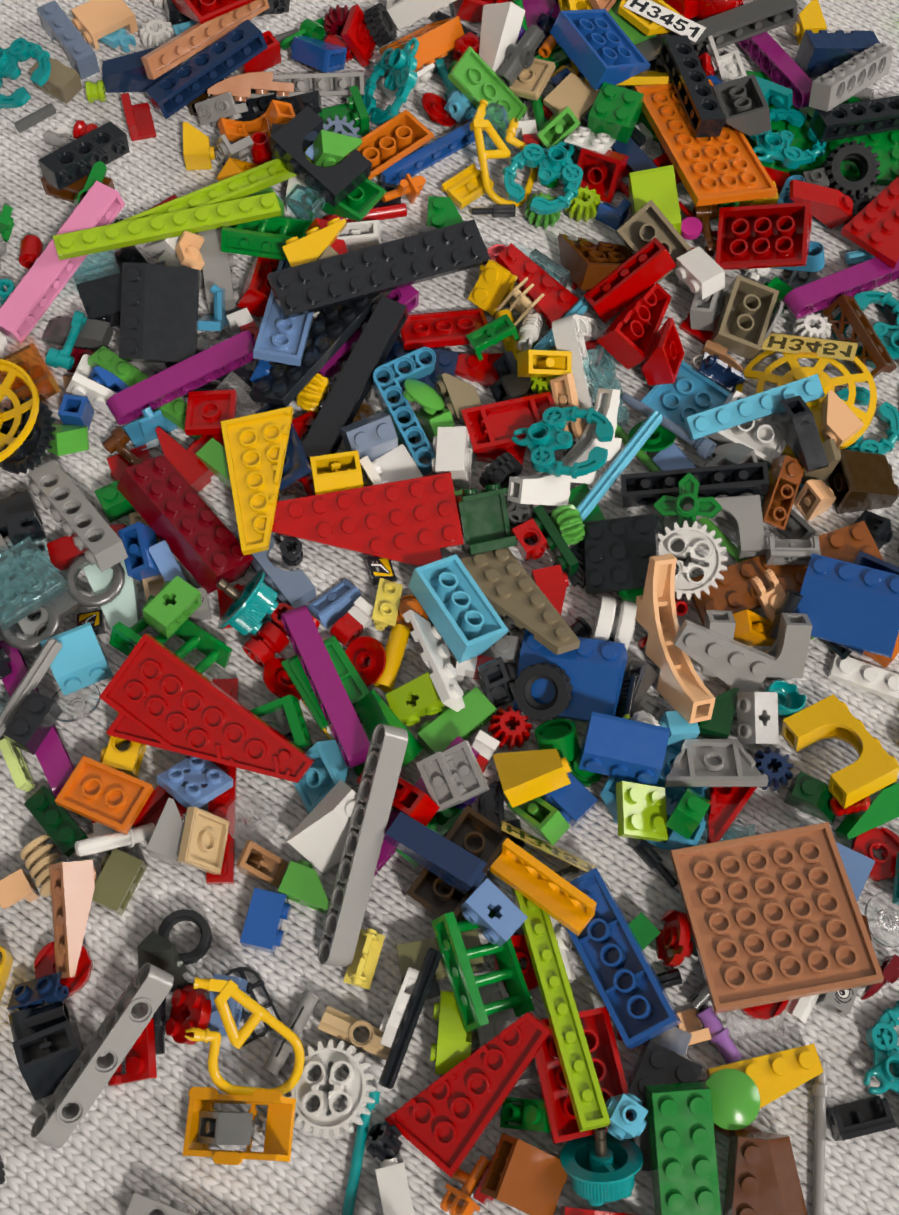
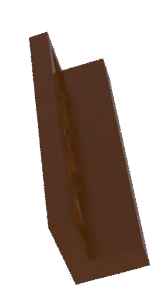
(862, 328)

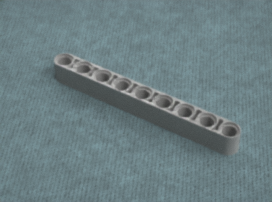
(362, 845)

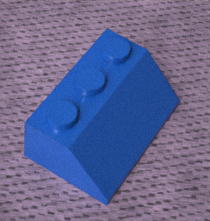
(624, 748)

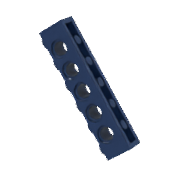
(206, 69)

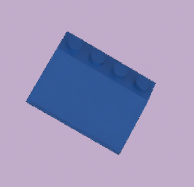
(598, 46)
(851, 604)
(594, 672)

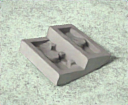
(452, 776)

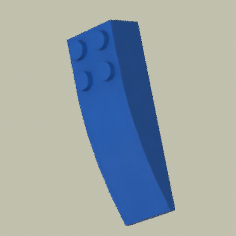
(621, 968)

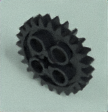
(34, 444)

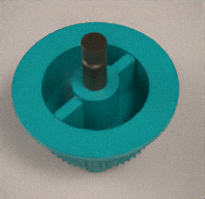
(248, 605)
(601, 1166)

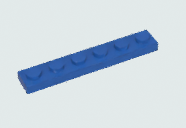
(429, 155)

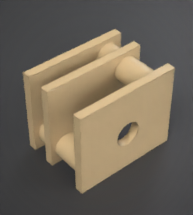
(519, 301)

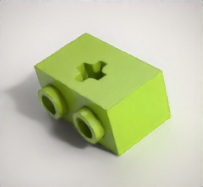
(415, 700)

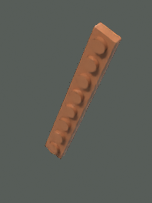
(197, 38)

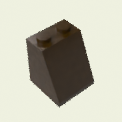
(862, 482)

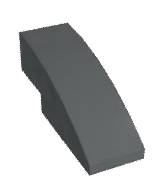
(93, 335)

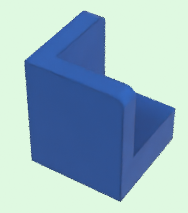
(612, 215)

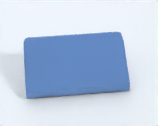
(672, 459)
(166, 561)
(334, 603)

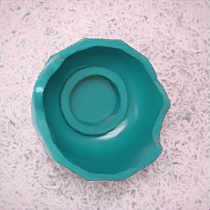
(788, 698)

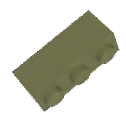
(414, 953)

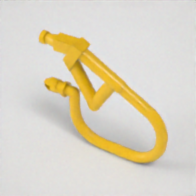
(480, 124)
(229, 989)

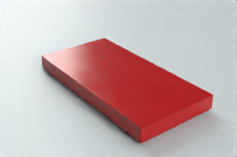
(440, 328)

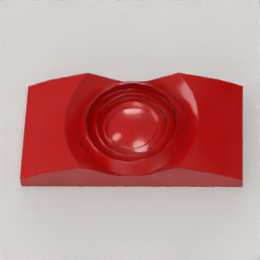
(493, 424)

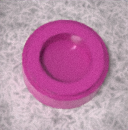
(691, 228)

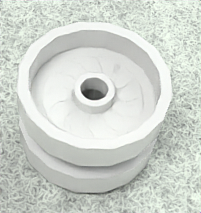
(619, 626)

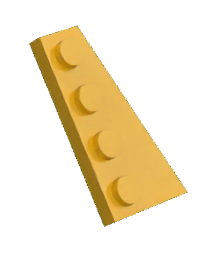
(779, 1071)

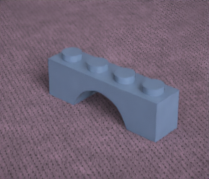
(60, 27)
(291, 586)

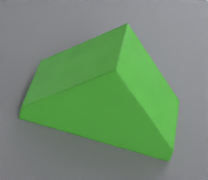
(69, 439)

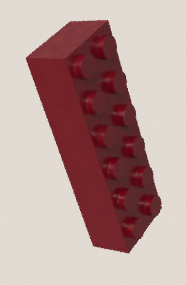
(184, 522)

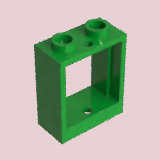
(294, 716)

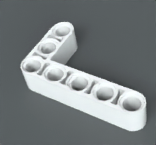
(570, 336)

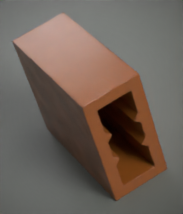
(524, 1177)

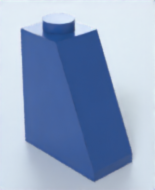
(318, 53)

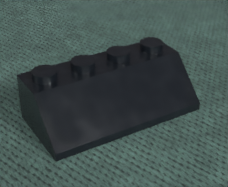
(103, 297)

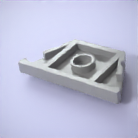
(714, 765)

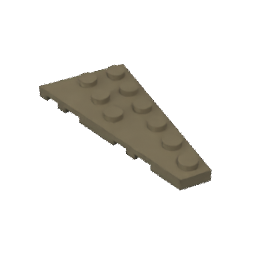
(518, 596)

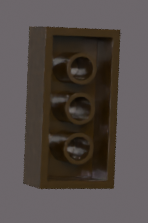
(474, 835)

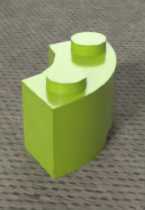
(452, 1039)

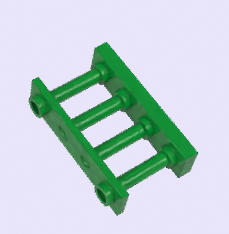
(263, 236)
(126, 639)
(464, 982)

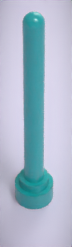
(357, 1158)

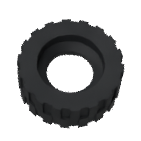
(523, 694)

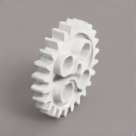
(693, 538)
(355, 1088)

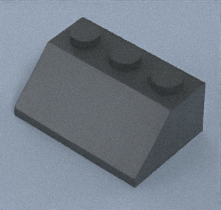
(744, 105)

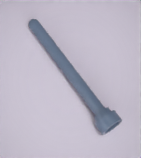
(703, 446)

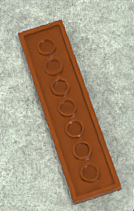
(738, 593)

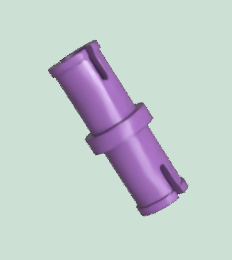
(719, 1035)

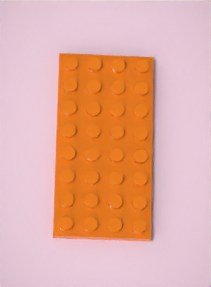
(710, 167)

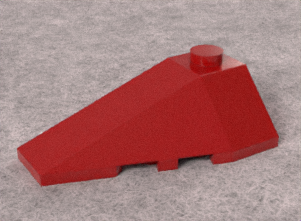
(257, 287)

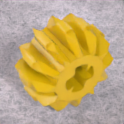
(313, 393)

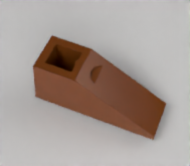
(784, 481)

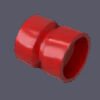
(265, 644)

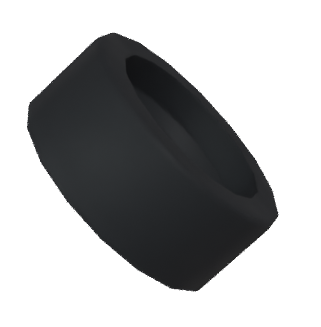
(188, 915)

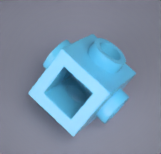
(459, 106)
(621, 1126)

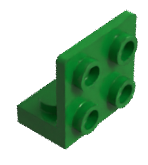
(353, 110)

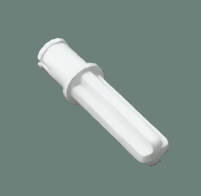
(114, 840)

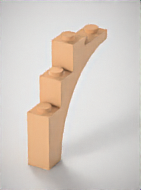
(658, 615)

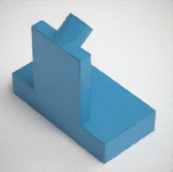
(218, 320)
(144, 430)

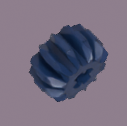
(776, 761)

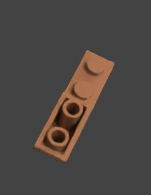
(241, 86)

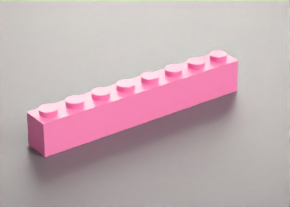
(49, 274)

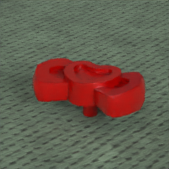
(838, 810)

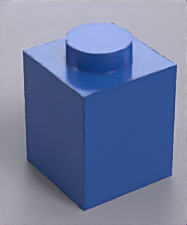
(76, 410)

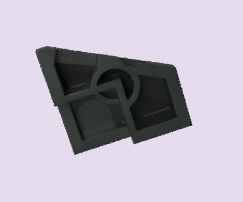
(164, 956)

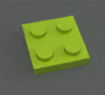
(641, 811)

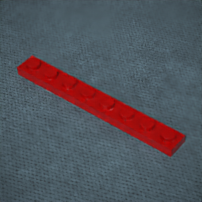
(221, 803)

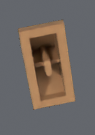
(261, 864)

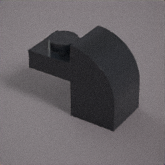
(508, 384)

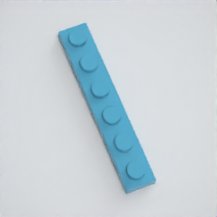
(751, 407)

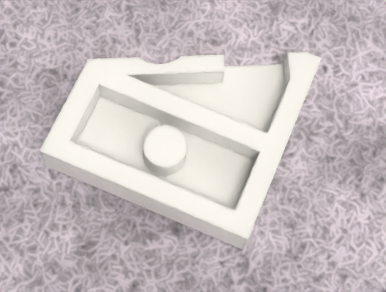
(397, 1008)

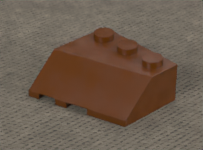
(590, 262)
(762, 1175)

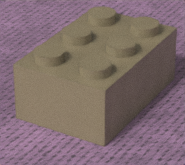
(651, 224)
(745, 317)

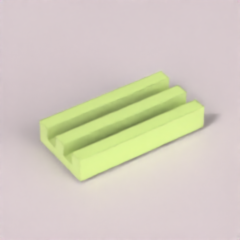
(17, 766)

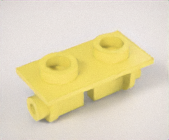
(386, 604)
(365, 959)

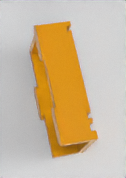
(277, 1133)

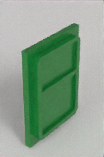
(349, 677)

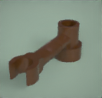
(707, 214)
(117, 443)

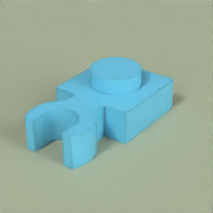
(119, 38)

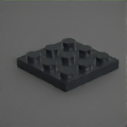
(619, 553)

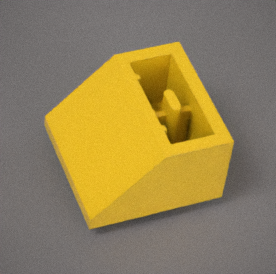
(336, 472)

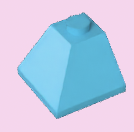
(323, 774)

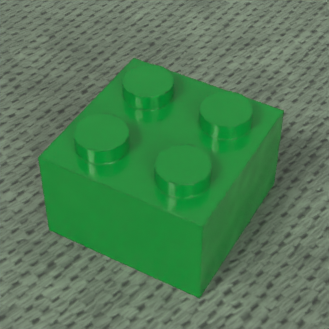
(615, 112)

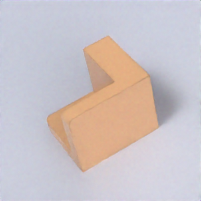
(16, 888)
(693, 1025)

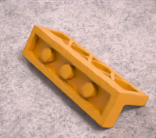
(544, 887)

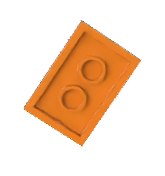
(104, 795)

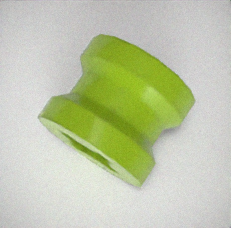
(95, 91)

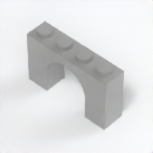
(743, 514)
(788, 649)

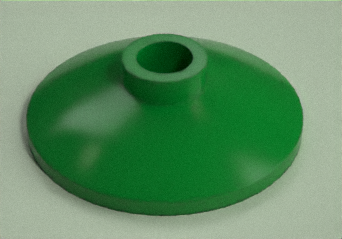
(657, 441)

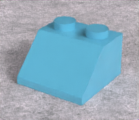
(79, 660)

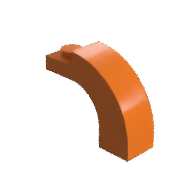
(277, 113)

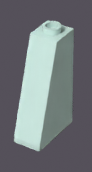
(125, 606)

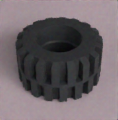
(862, 158)

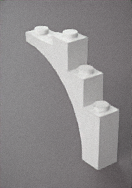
(551, 490)

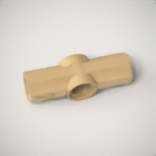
(342, 1027)

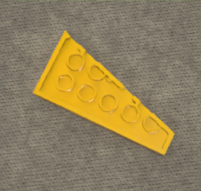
(255, 465)

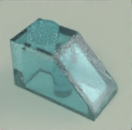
(305, 202)

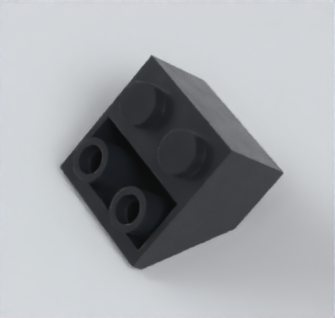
(48, 1057)

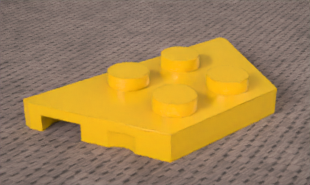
(643, 24)

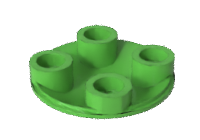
(424, 395)
(733, 1099)

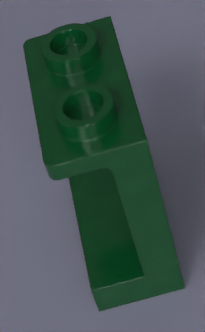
(484, 519)

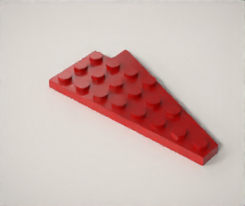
(388, 520)
(182, 711)

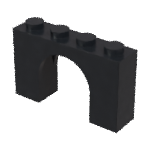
(333, 181)

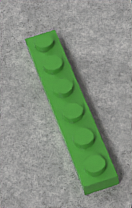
(174, 411)

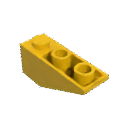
(314, 244)

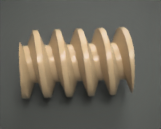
(37, 860)

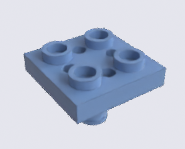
(198, 786)

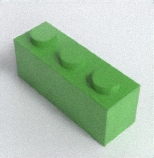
(439, 734)

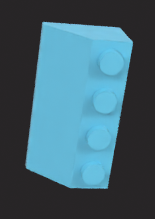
(457, 607)

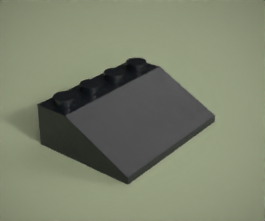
(158, 313)

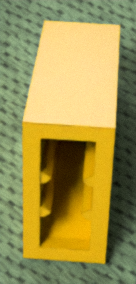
(531, 774)

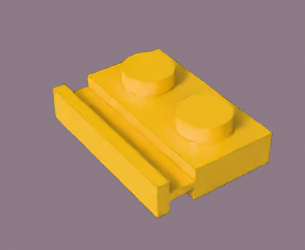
(465, 186)
(492, 287)

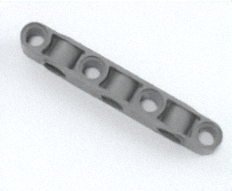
(91, 1072)

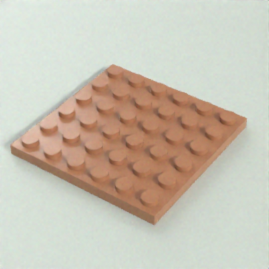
(774, 918)

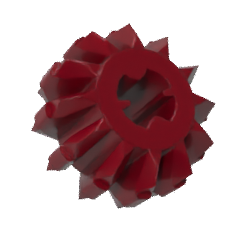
(336, 19)

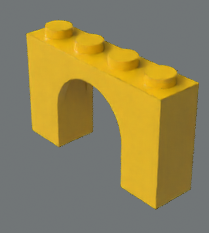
(833, 720)

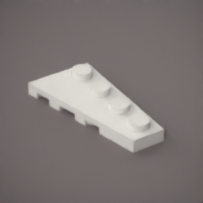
(437, 659)

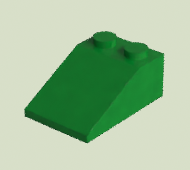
(358, 202)

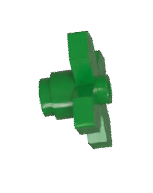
(688, 493)

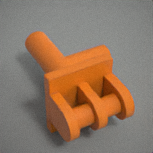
(408, 186)
(459, 1201)

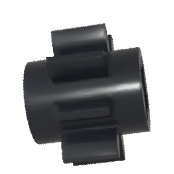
(383, 1141)

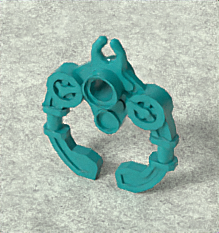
(20, 51)
(402, 74)
(777, 146)
(552, 164)
(887, 333)
(886, 412)
(548, 436)
(883, 1041)

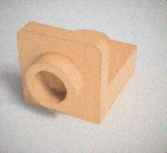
(189, 250)

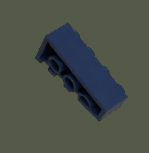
(825, 50)

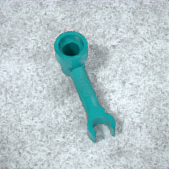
(442, 71)
(62, 358)

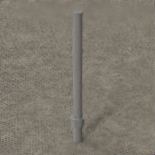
(820, 1092)

